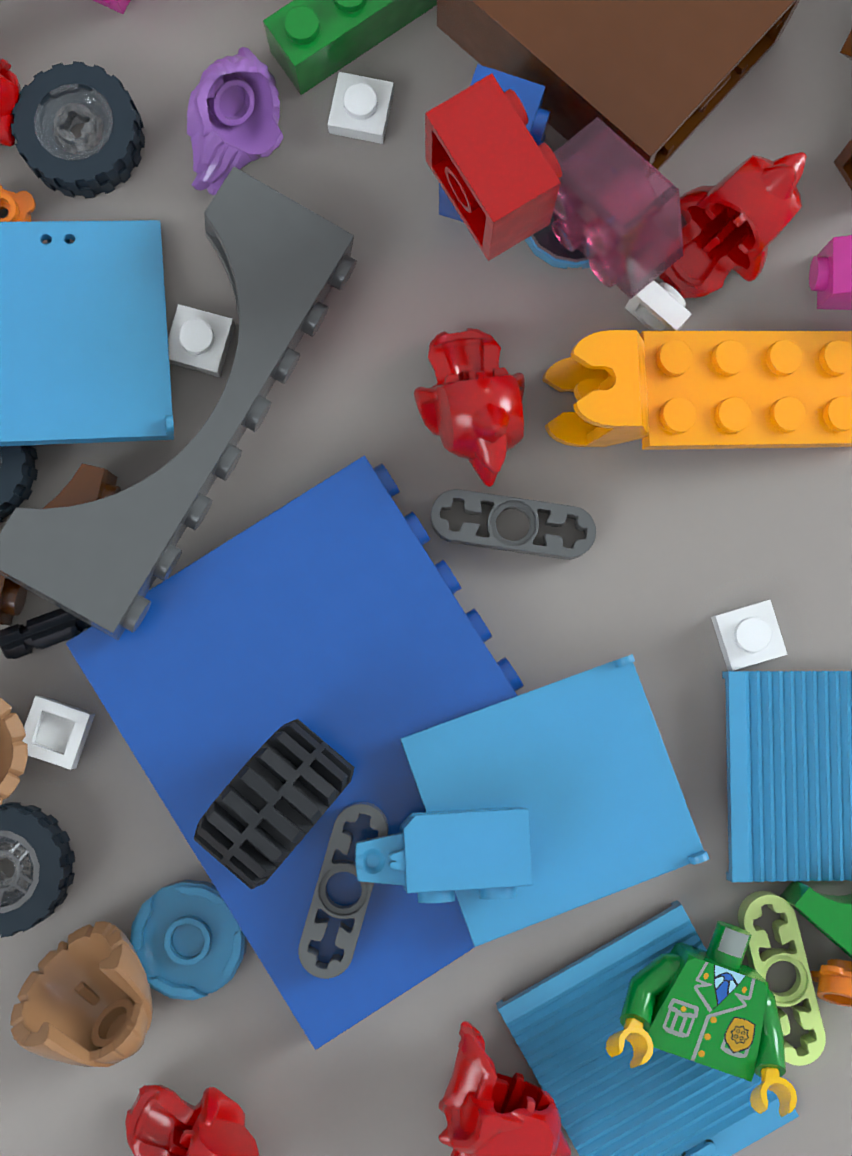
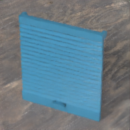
(83, 333)
(789, 775)
(593, 784)
(603, 1102)

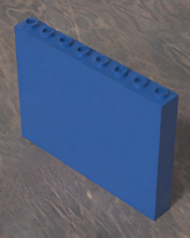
(359, 637)

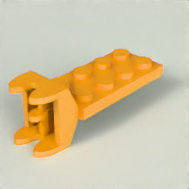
(706, 389)

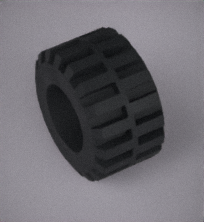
(273, 803)

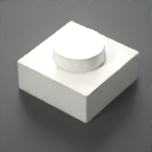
(360, 107)
(659, 307)
(199, 340)
(749, 635)
(57, 731)

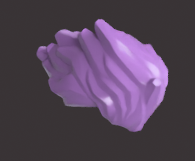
(232, 118)

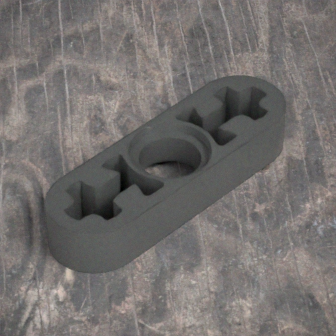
(552, 543)
(316, 927)

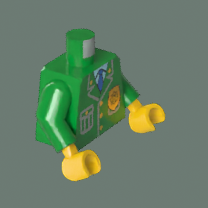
(709, 1013)

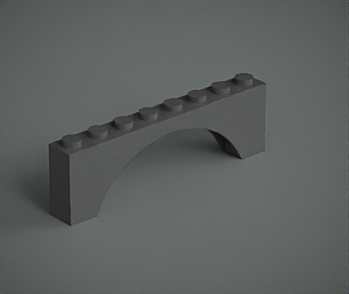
(109, 551)

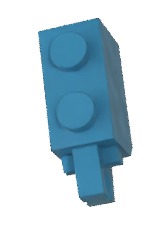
(452, 853)

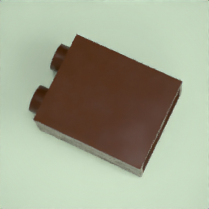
(632, 63)

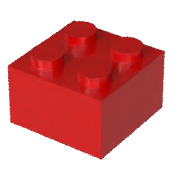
(492, 165)

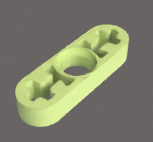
(785, 931)

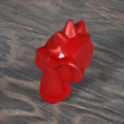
(735, 223)
(474, 402)
(496, 1111)
(169, 1126)

